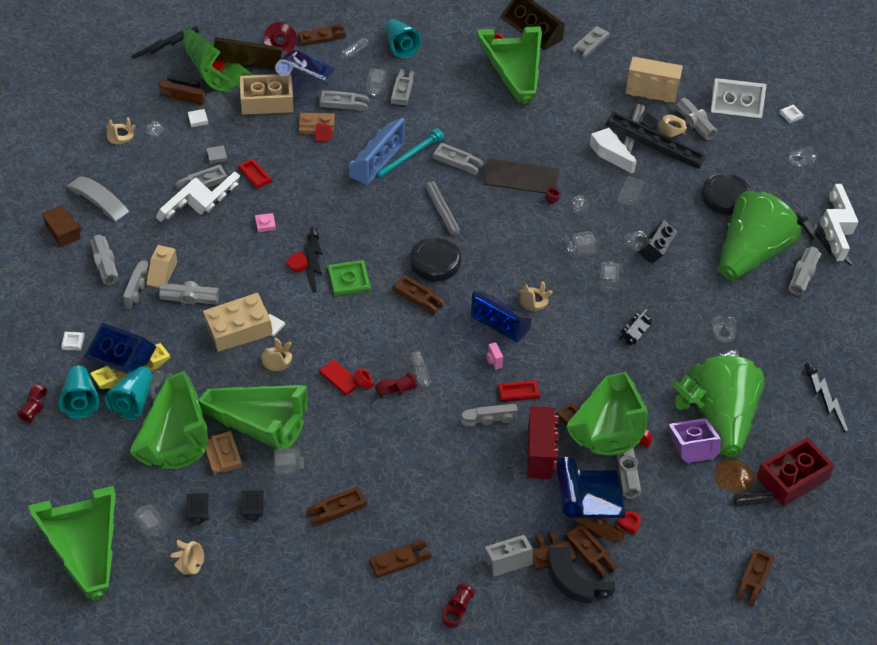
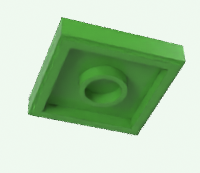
(348, 278)

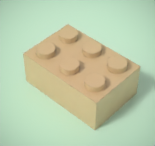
(653, 79)
(266, 94)
(238, 322)

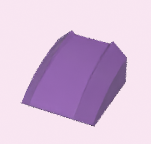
(695, 440)

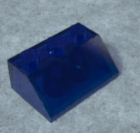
(499, 316)
(119, 349)

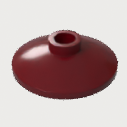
(282, 30)

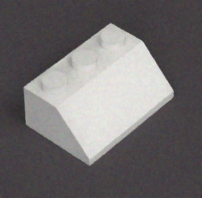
(738, 98)

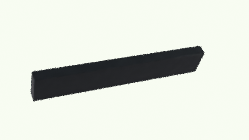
(655, 140)

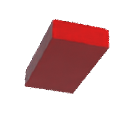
(255, 173)
(339, 377)
(518, 391)

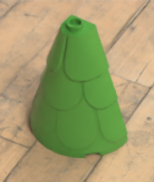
(203, 55)
(515, 60)
(757, 233)
(730, 398)
(260, 412)
(611, 417)
(174, 427)
(81, 538)

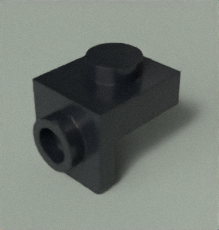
(252, 504)
(197, 507)

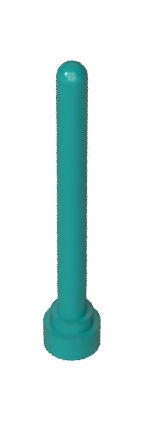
(435, 136)

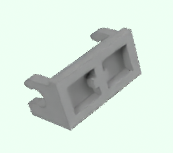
(509, 555)

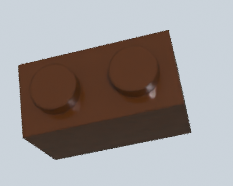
(61, 225)

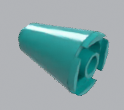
(402, 38)
(78, 394)
(130, 394)

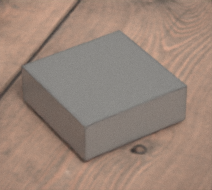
(216, 154)

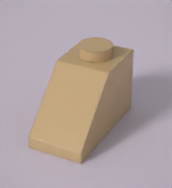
(161, 266)

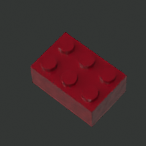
(542, 442)
(795, 471)

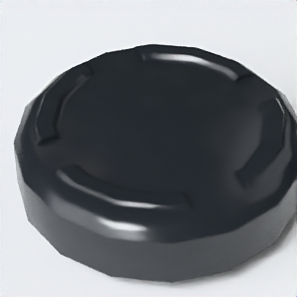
(722, 191)
(435, 259)

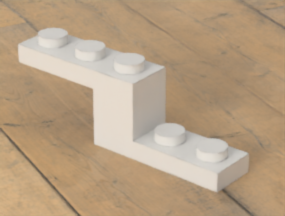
(198, 197)
(839, 222)

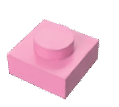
(265, 222)
(494, 356)

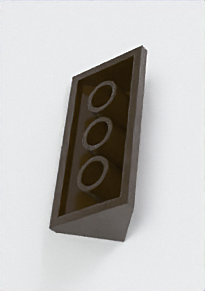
(530, 14)
(247, 53)
(520, 176)

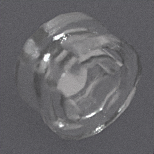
(155, 129)
(579, 203)

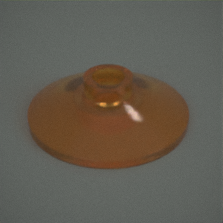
(734, 482)

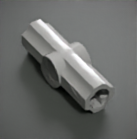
(696, 119)
(104, 260)
(804, 271)
(189, 293)
(628, 474)

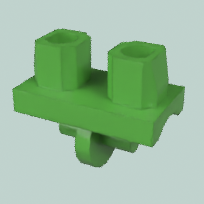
(689, 393)

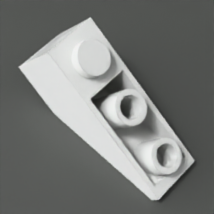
(610, 148)

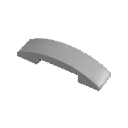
(99, 196)

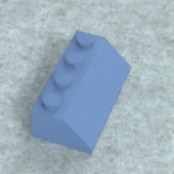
(378, 152)

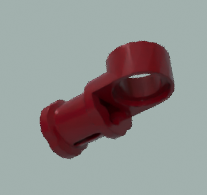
(399, 386)
(33, 403)
(453, 605)

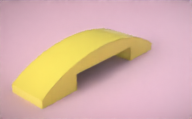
(107, 378)

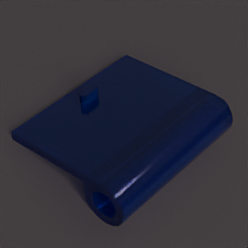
(296, 59)
(587, 491)

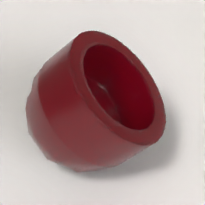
(552, 195)

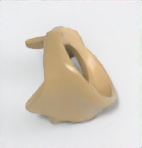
(671, 131)
(112, 134)
(527, 297)
(273, 359)
(189, 557)

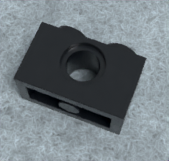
(657, 241)

